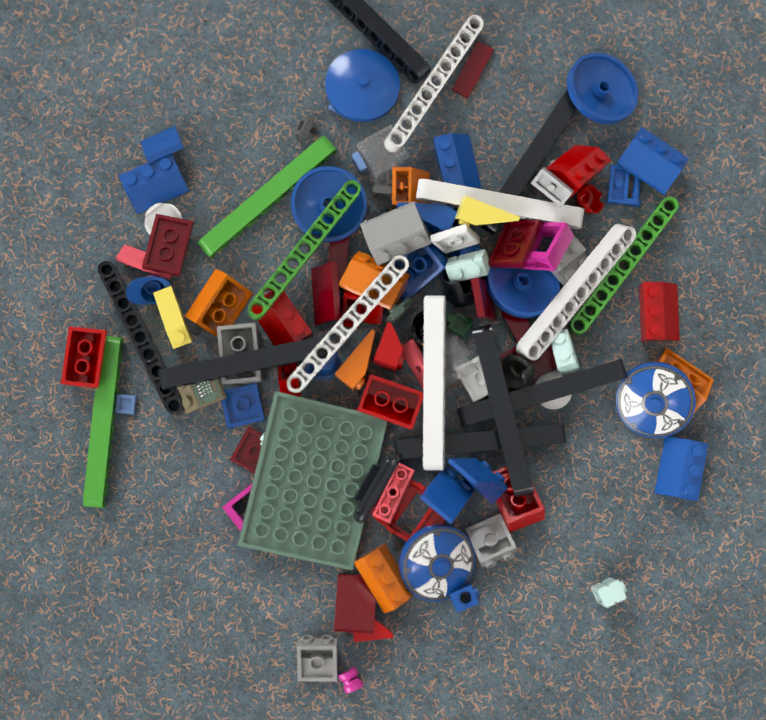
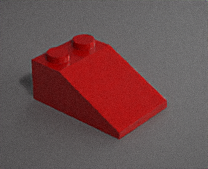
(521, 510)

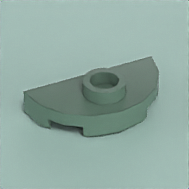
(397, 311)

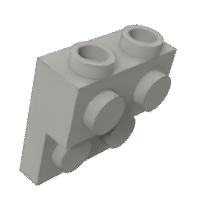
(570, 261)
(491, 541)
(317, 659)

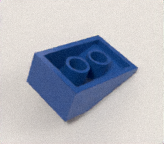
(435, 216)
(424, 267)
(480, 477)
(447, 494)

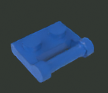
(618, 187)

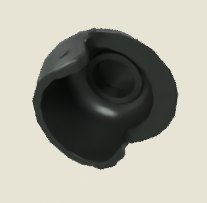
(517, 371)

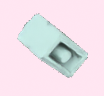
(468, 266)
(565, 353)
(609, 592)

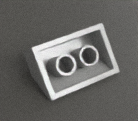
(395, 233)
(239, 339)

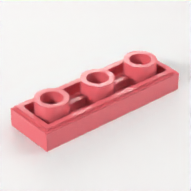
(135, 258)
(415, 360)
(389, 504)

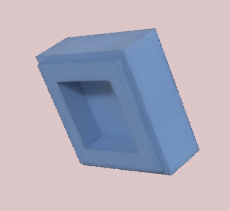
(359, 163)
(126, 404)

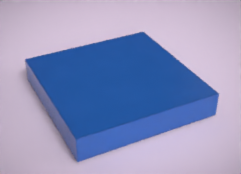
(161, 144)
(243, 406)

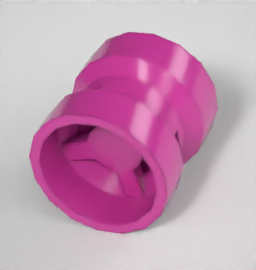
(350, 680)

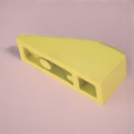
(478, 213)
(172, 317)

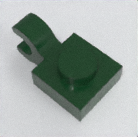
(458, 323)

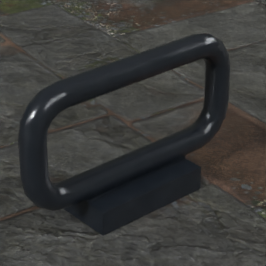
(373, 486)

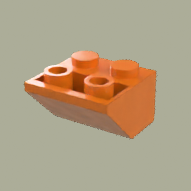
(405, 184)

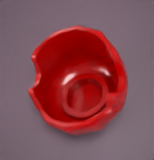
(587, 194)

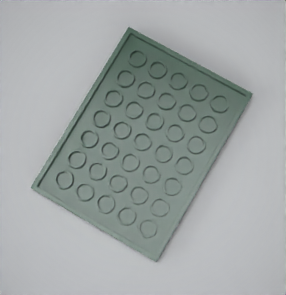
(308, 479)

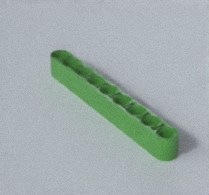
(266, 196)
(307, 240)
(629, 259)
(102, 426)

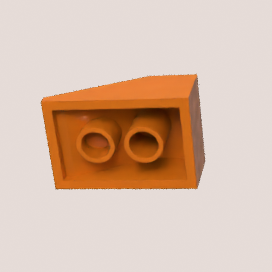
(355, 368)

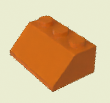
(363, 271)
(218, 302)
(700, 381)
(383, 578)

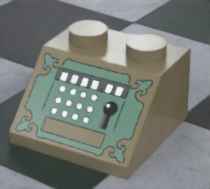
(201, 395)

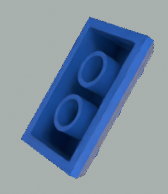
(456, 160)
(652, 160)
(153, 183)
(681, 468)

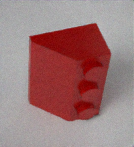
(579, 166)
(659, 312)
(283, 321)
(390, 351)
(83, 357)
(391, 401)

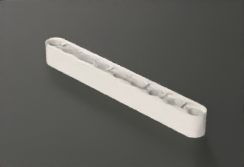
(431, 90)
(525, 208)
(575, 291)
(352, 315)
(434, 383)

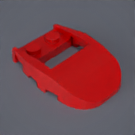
(430, 518)

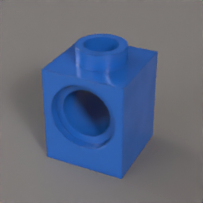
(458, 604)

